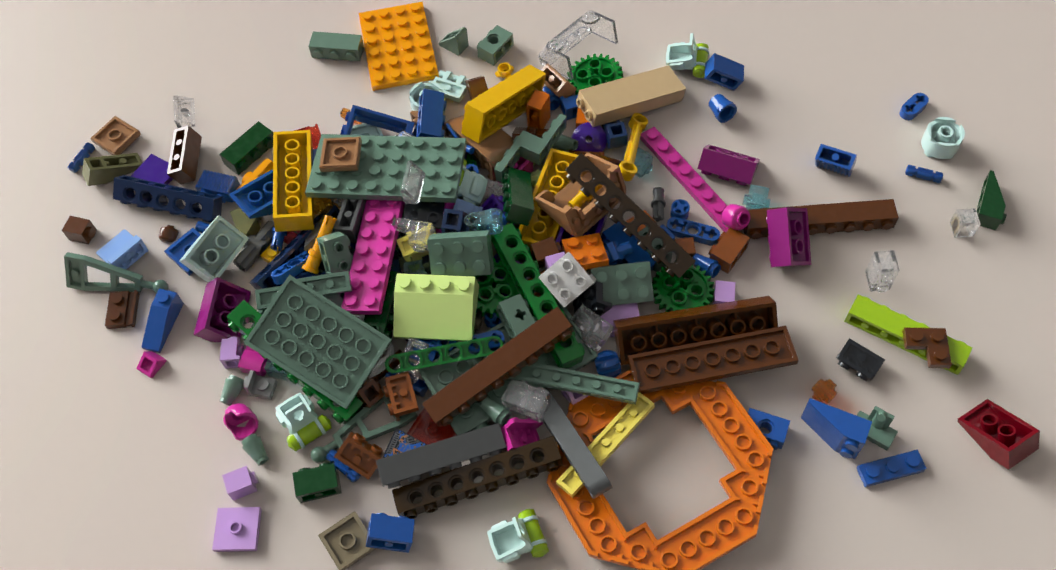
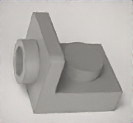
(259, 385)

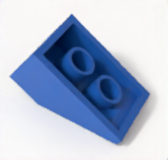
(256, 197)
(838, 428)

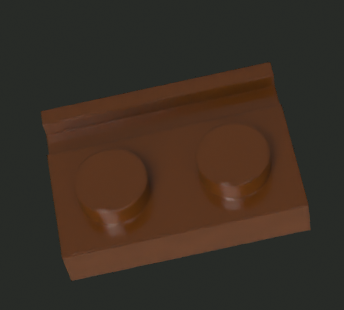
(122, 309)

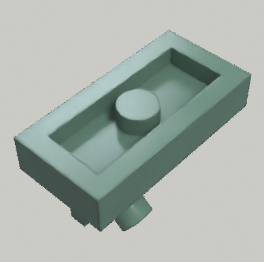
(880, 432)

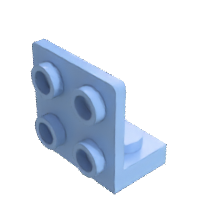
(123, 250)

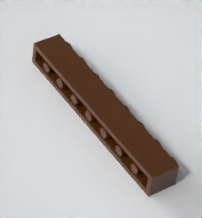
(834, 217)
(498, 367)

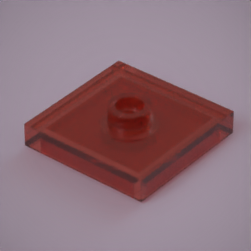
(427, 431)

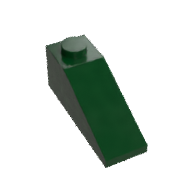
(991, 203)

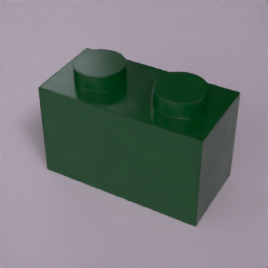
(316, 482)

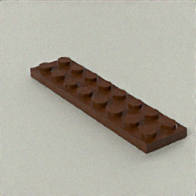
(713, 359)

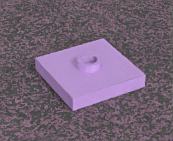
(237, 529)

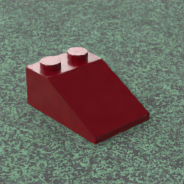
(1000, 433)

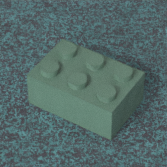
(461, 253)
(625, 282)

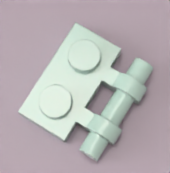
(452, 90)

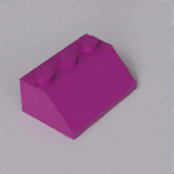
(728, 164)
(788, 237)
(217, 302)

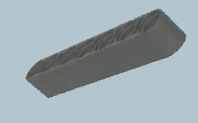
(576, 450)

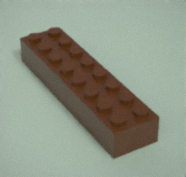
(692, 325)

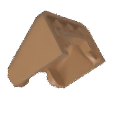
(487, 151)
(580, 220)

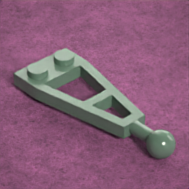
(77, 276)
(319, 453)

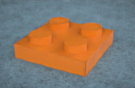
(587, 250)

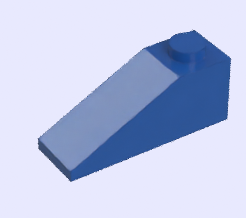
(161, 319)

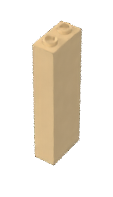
(630, 95)

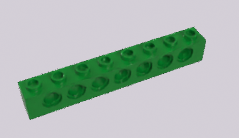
(510, 235)
(246, 313)

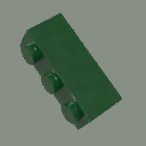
(247, 148)

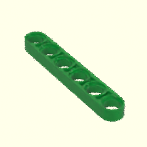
(444, 354)

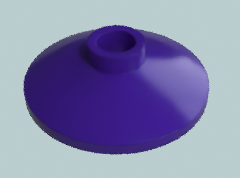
(598, 138)

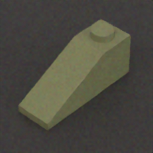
(106, 168)

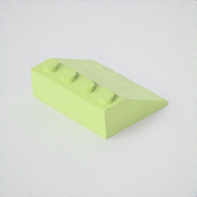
(435, 307)

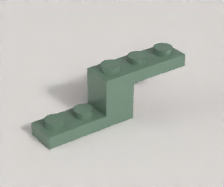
(531, 147)
(324, 284)

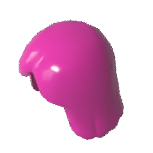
(238, 414)

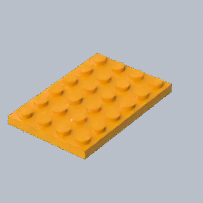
(398, 46)

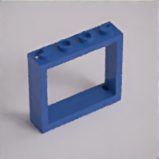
(375, 119)

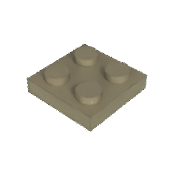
(346, 541)

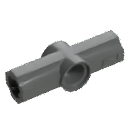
(255, 247)

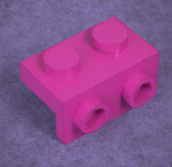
(520, 432)

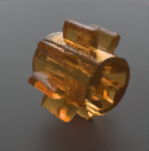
(824, 391)

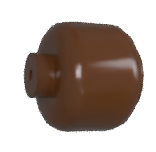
(168, 233)

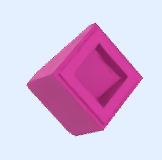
(150, 363)

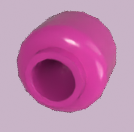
(735, 217)

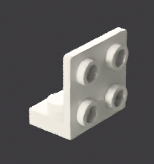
(566, 279)

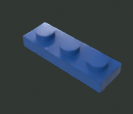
(891, 468)

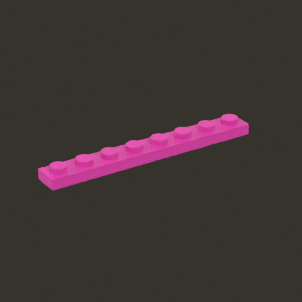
(685, 175)

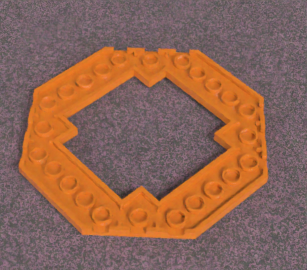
(707, 535)

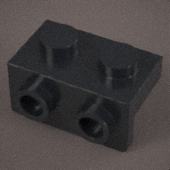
(593, 299)
(860, 359)

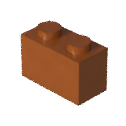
(729, 249)

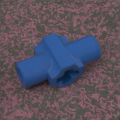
(616, 252)

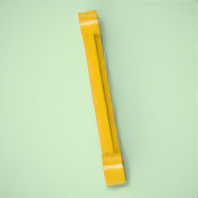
(637, 124)

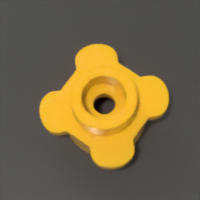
(504, 70)

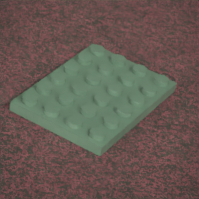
(318, 341)

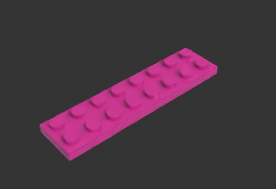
(373, 257)

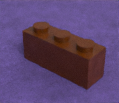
(184, 155)

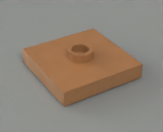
(115, 136)
(340, 154)

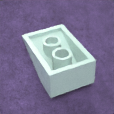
(214, 249)

